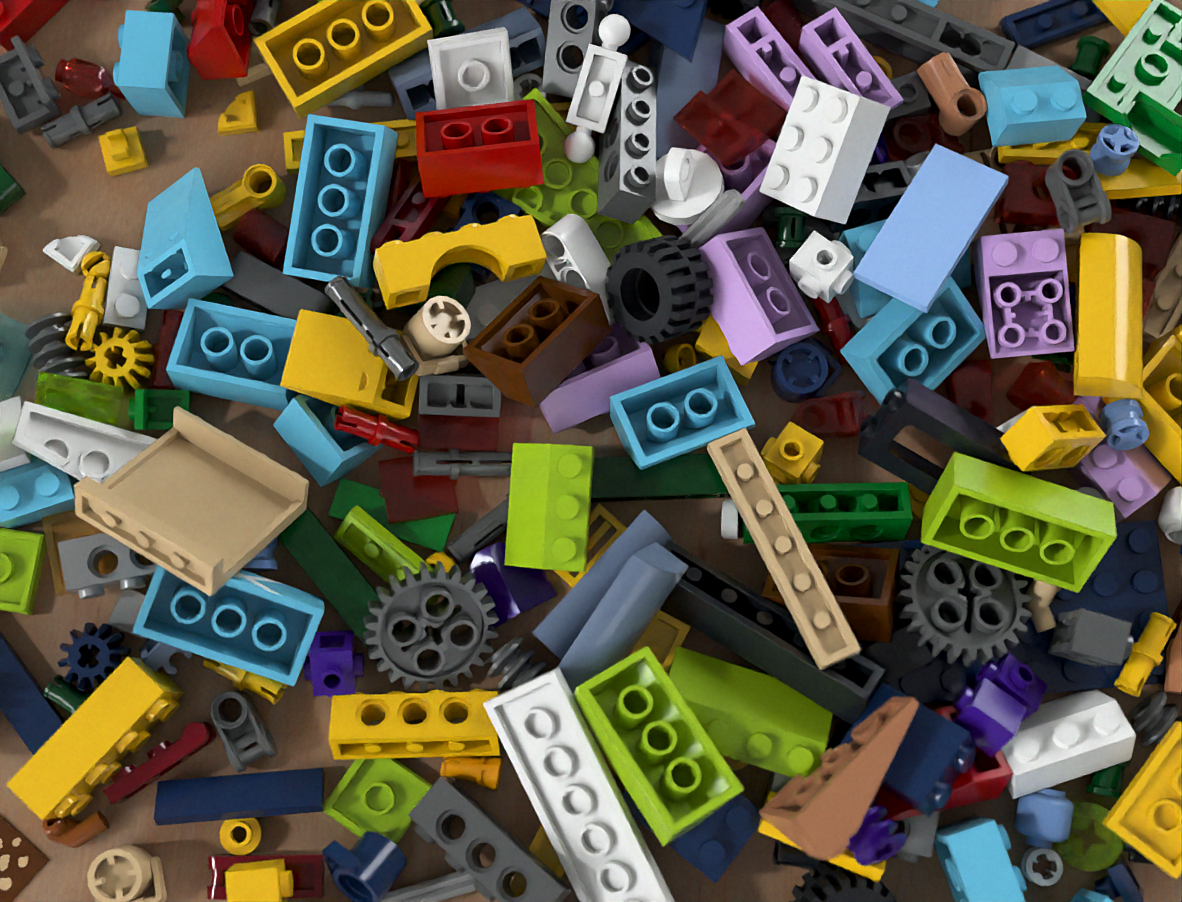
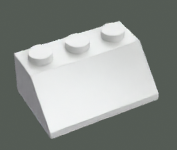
(1068, 741)

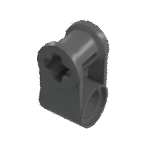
(1078, 200)
(242, 732)

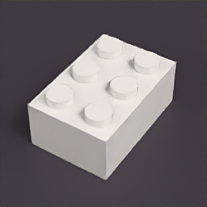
(824, 150)

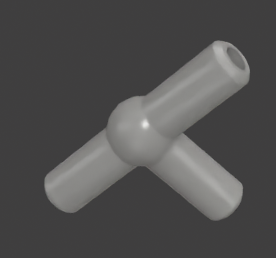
(359, 98)

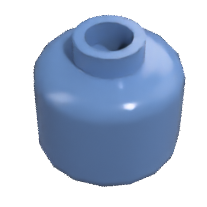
(1044, 817)

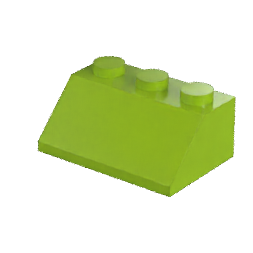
(549, 506)

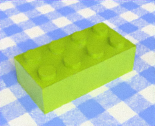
(1018, 522)

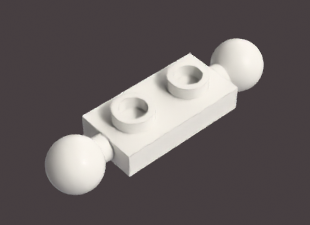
(596, 88)

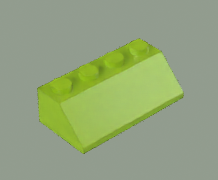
(752, 714)
(656, 745)

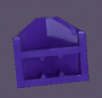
(511, 587)

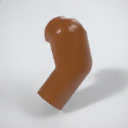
(73, 832)

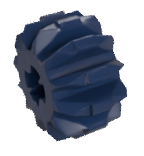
(80, 655)

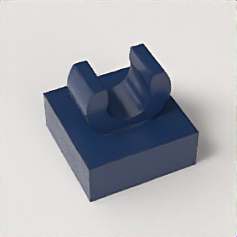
(1120, 882)

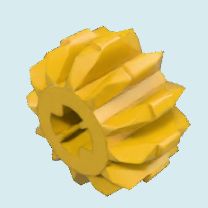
(121, 346)

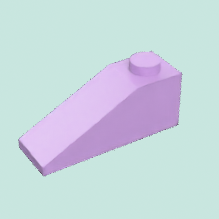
(764, 57)
(844, 61)

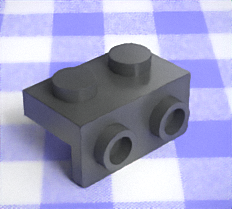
(24, 90)

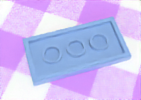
(931, 227)

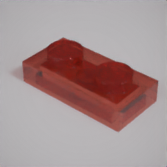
(460, 432)

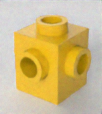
(793, 456)

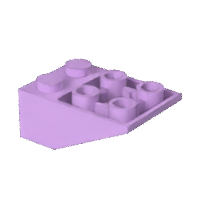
(1024, 293)

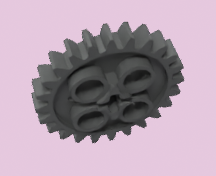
(997, 601)
(408, 602)

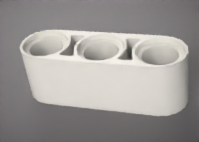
(577, 257)

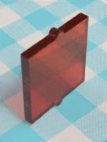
(415, 496)

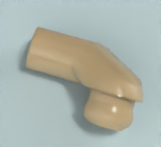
(1042, 595)

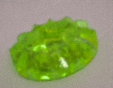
(1098, 855)

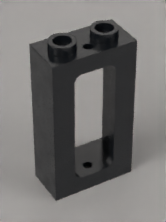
(937, 417)

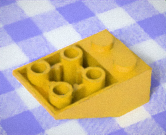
(334, 365)

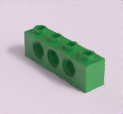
(846, 511)

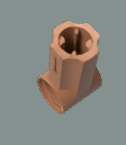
(950, 93)

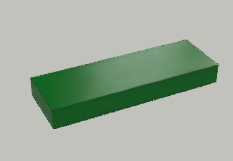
(427, 533)

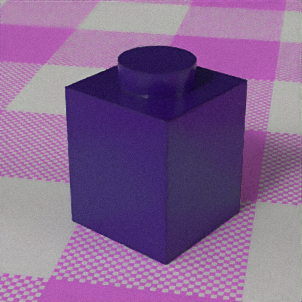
(988, 715)

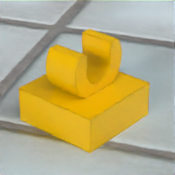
(123, 151)

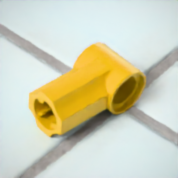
(242, 196)

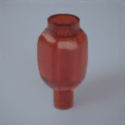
(86, 79)

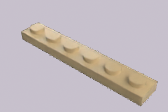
(783, 549)

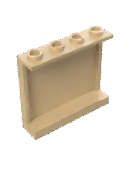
(195, 502)

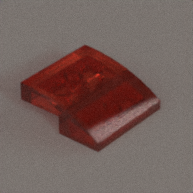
(731, 119)

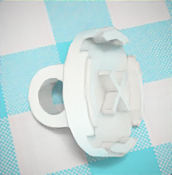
(686, 186)

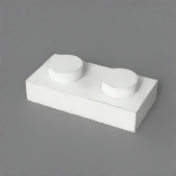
(125, 299)

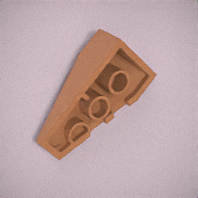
(832, 801)

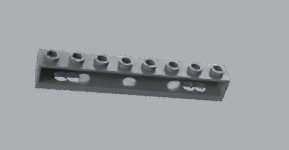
(918, 33)

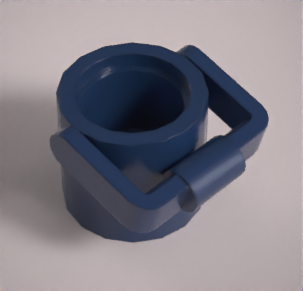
(802, 370)
(366, 869)

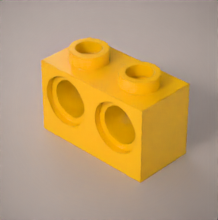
(1052, 437)

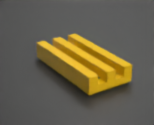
(610, 522)

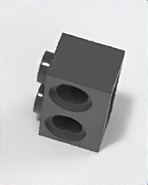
(459, 394)
(1091, 638)

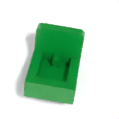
(155, 407)

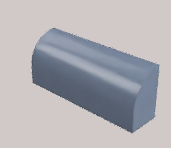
(414, 79)
(680, 81)
(622, 614)
(569, 617)

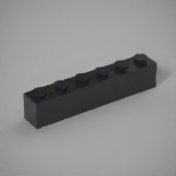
(767, 637)

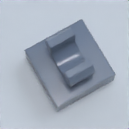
(158, 654)

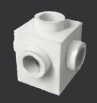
(822, 267)

